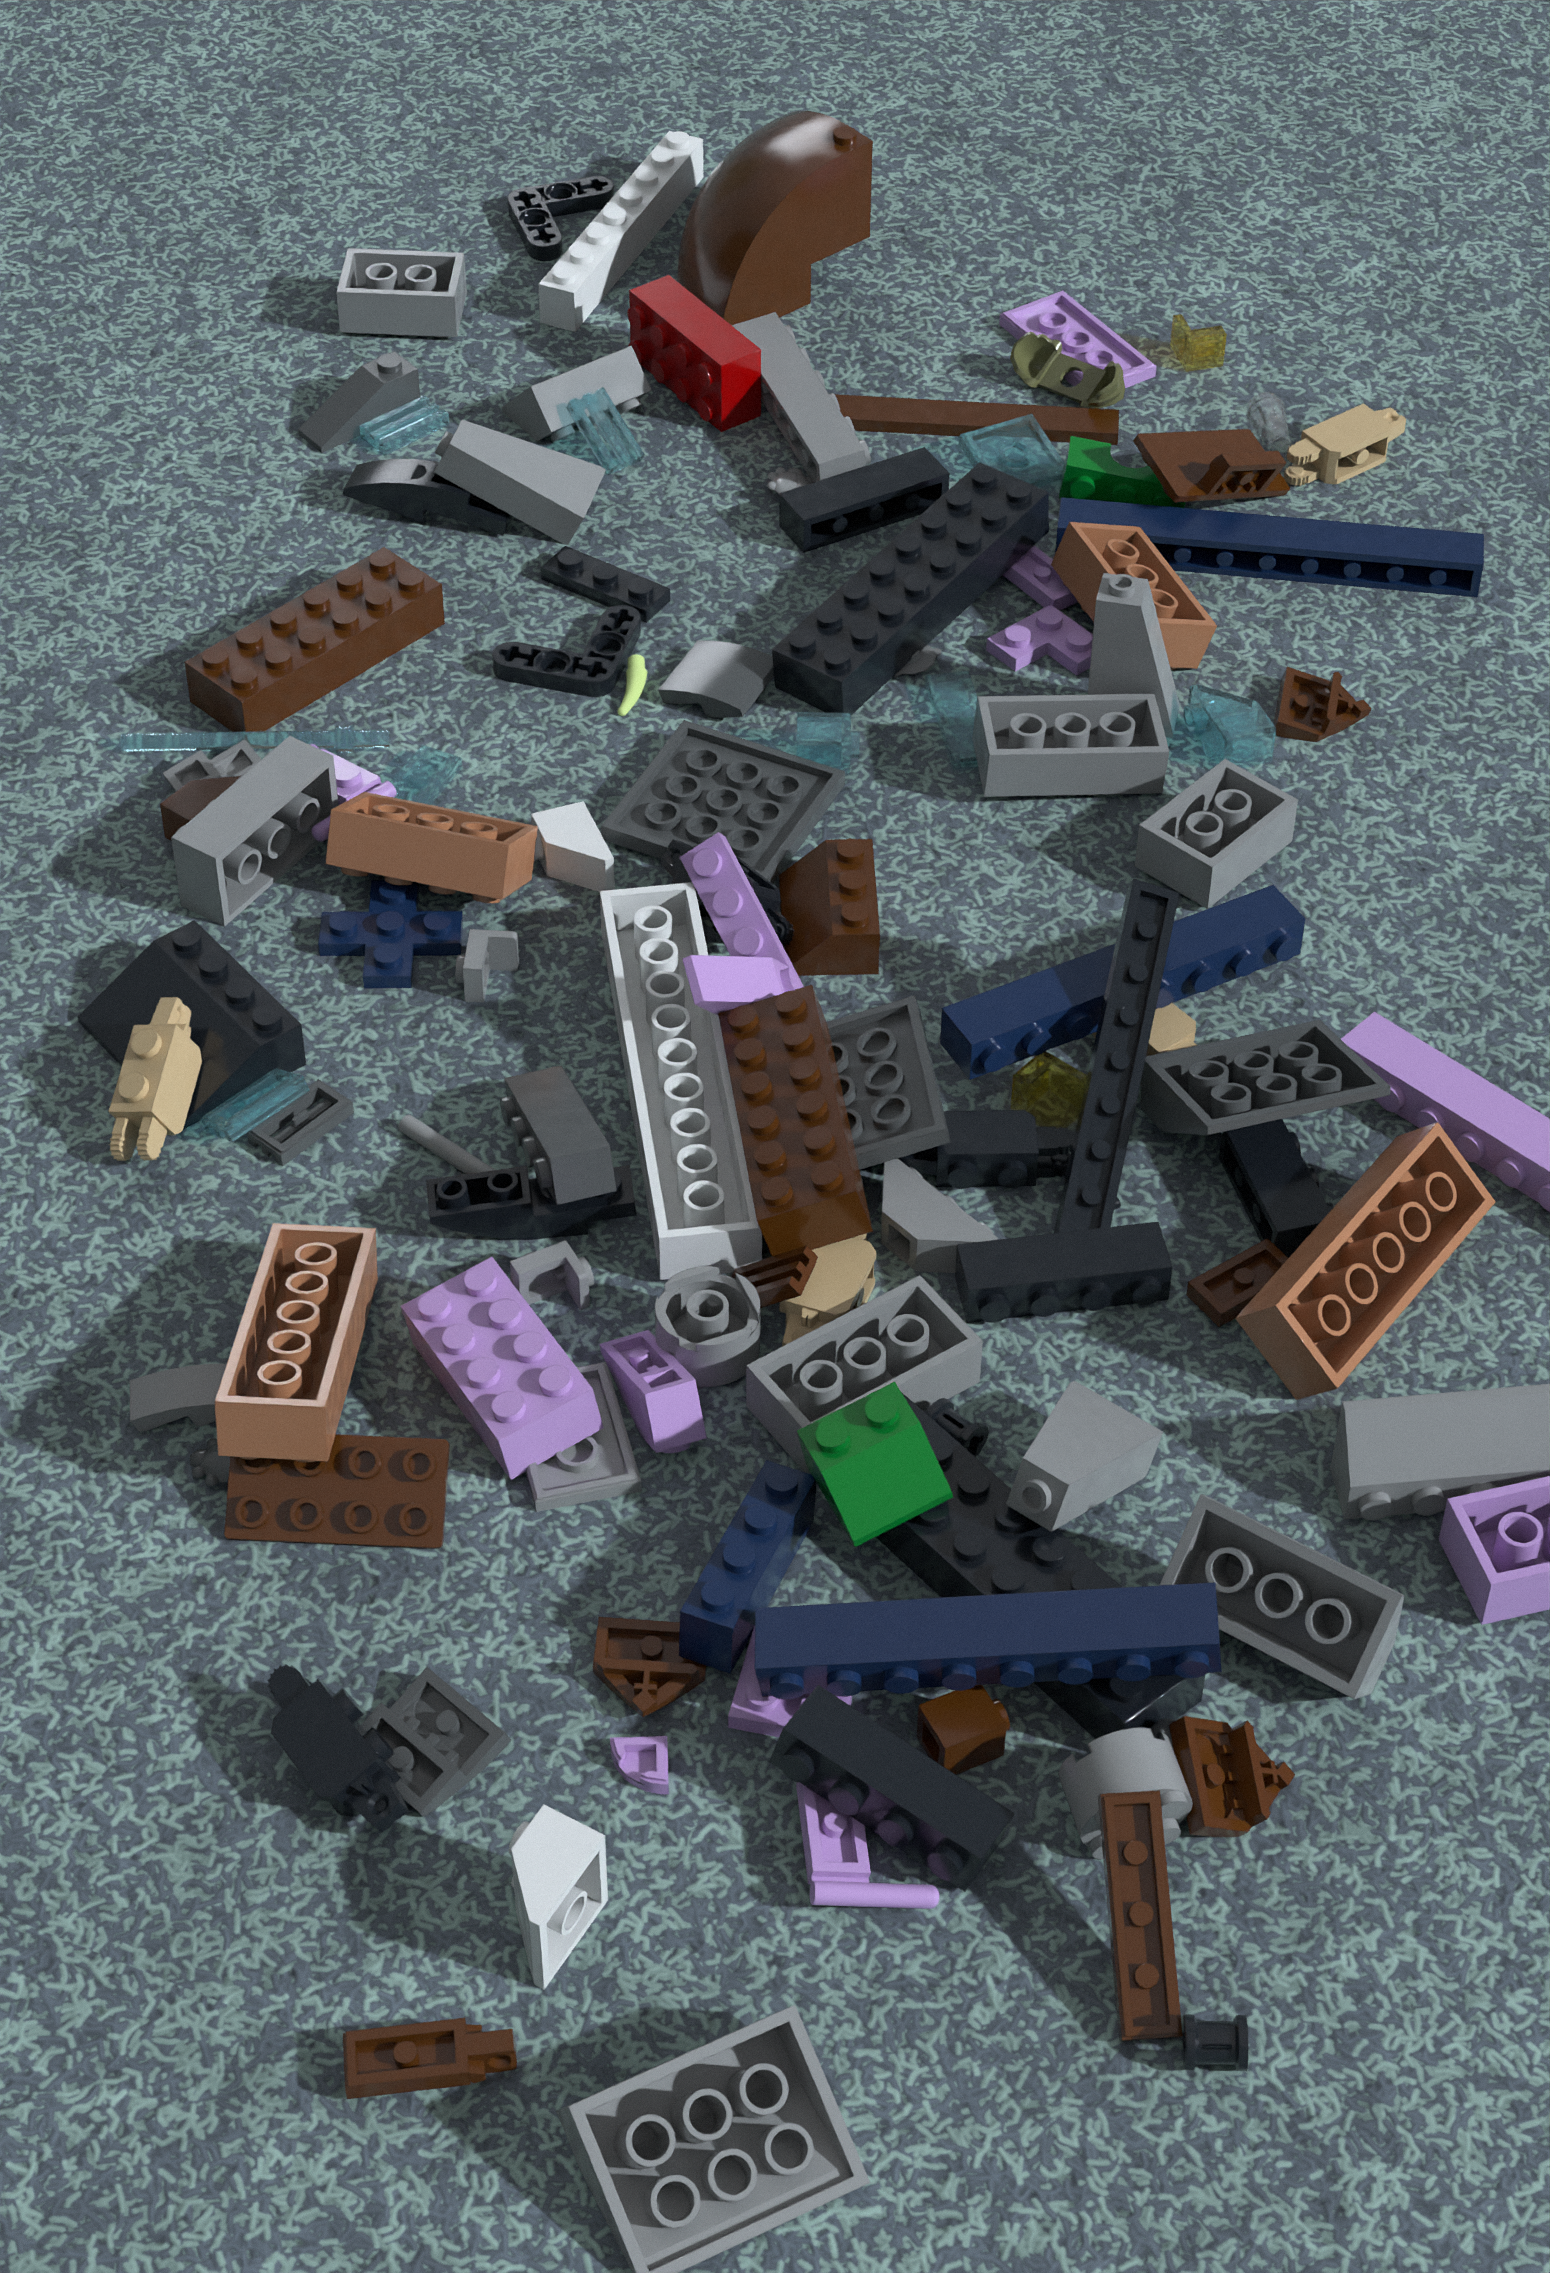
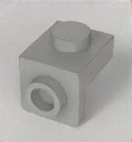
(485, 952)
(552, 1272)

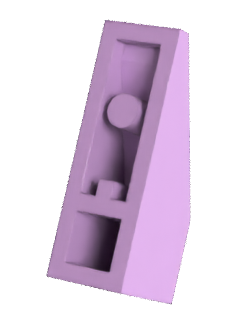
(734, 981)
(656, 1392)

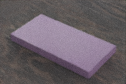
(1080, 335)

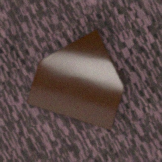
(1315, 707)
(643, 1662)
(1226, 1776)

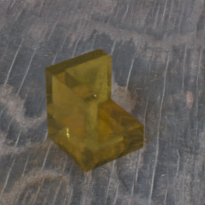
(1197, 347)
(1048, 1090)

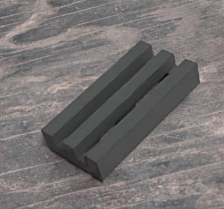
(305, 1126)

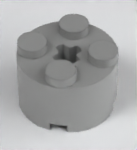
(709, 1324)
(1119, 1764)

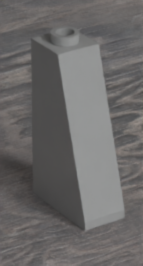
(520, 478)
(1130, 648)
(1081, 1458)

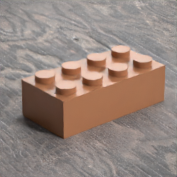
(1097, 549)
(431, 846)

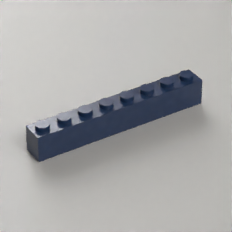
(1068, 998)
(988, 1640)

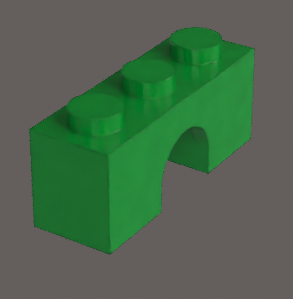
(1095, 475)

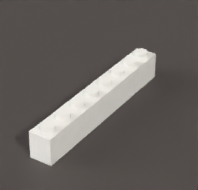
(620, 231)

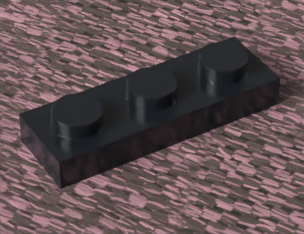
(604, 582)

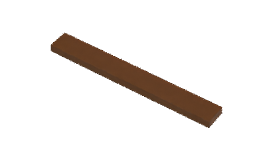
(960, 417)

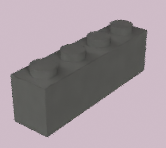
(558, 1135)

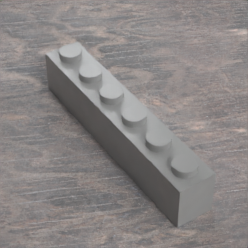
(801, 404)

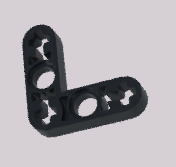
(543, 205)
(594, 671)

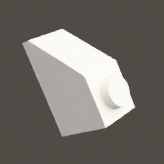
(573, 847)

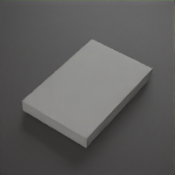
(595, 1466)

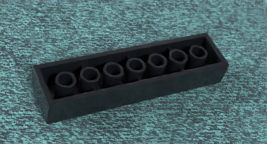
(911, 590)
(988, 1548)

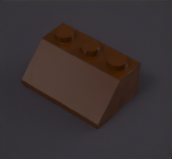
(833, 909)

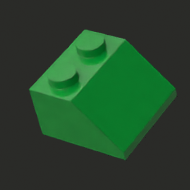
(874, 1464)

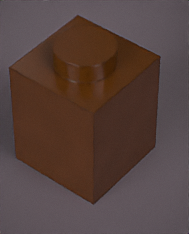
(963, 1729)

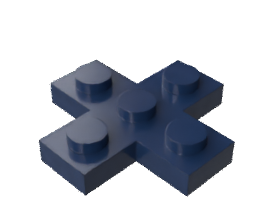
(391, 934)

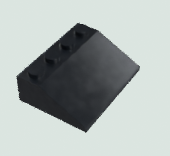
(231, 1019)

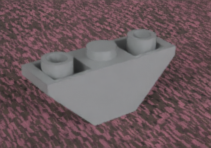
(924, 1223)

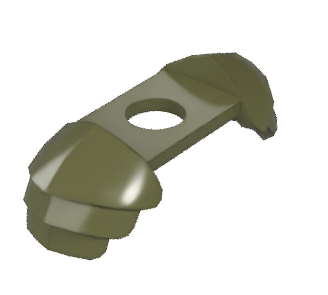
(1043, 365)

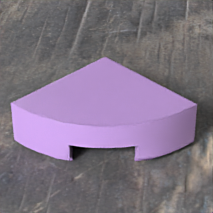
(642, 1760)

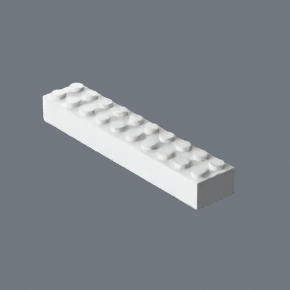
(677, 1083)

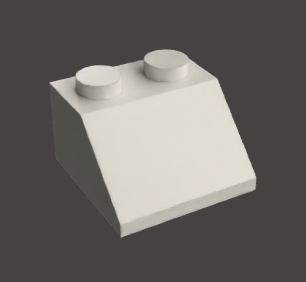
(556, 1887)

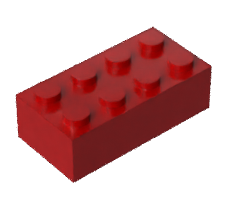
(695, 353)

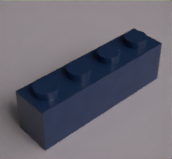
(747, 1566)

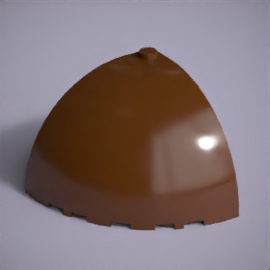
(774, 211)

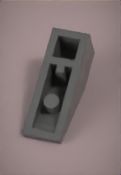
(362, 397)

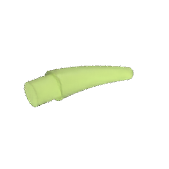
(635, 682)

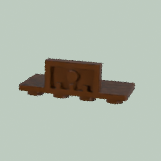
(1212, 465)
(363, 1495)

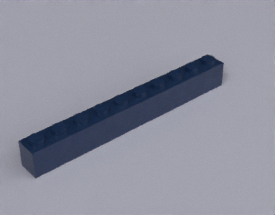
(1297, 547)

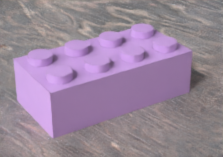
(502, 1367)
(1501, 1548)

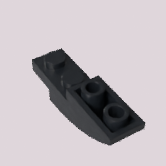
(413, 488)
(514, 1207)

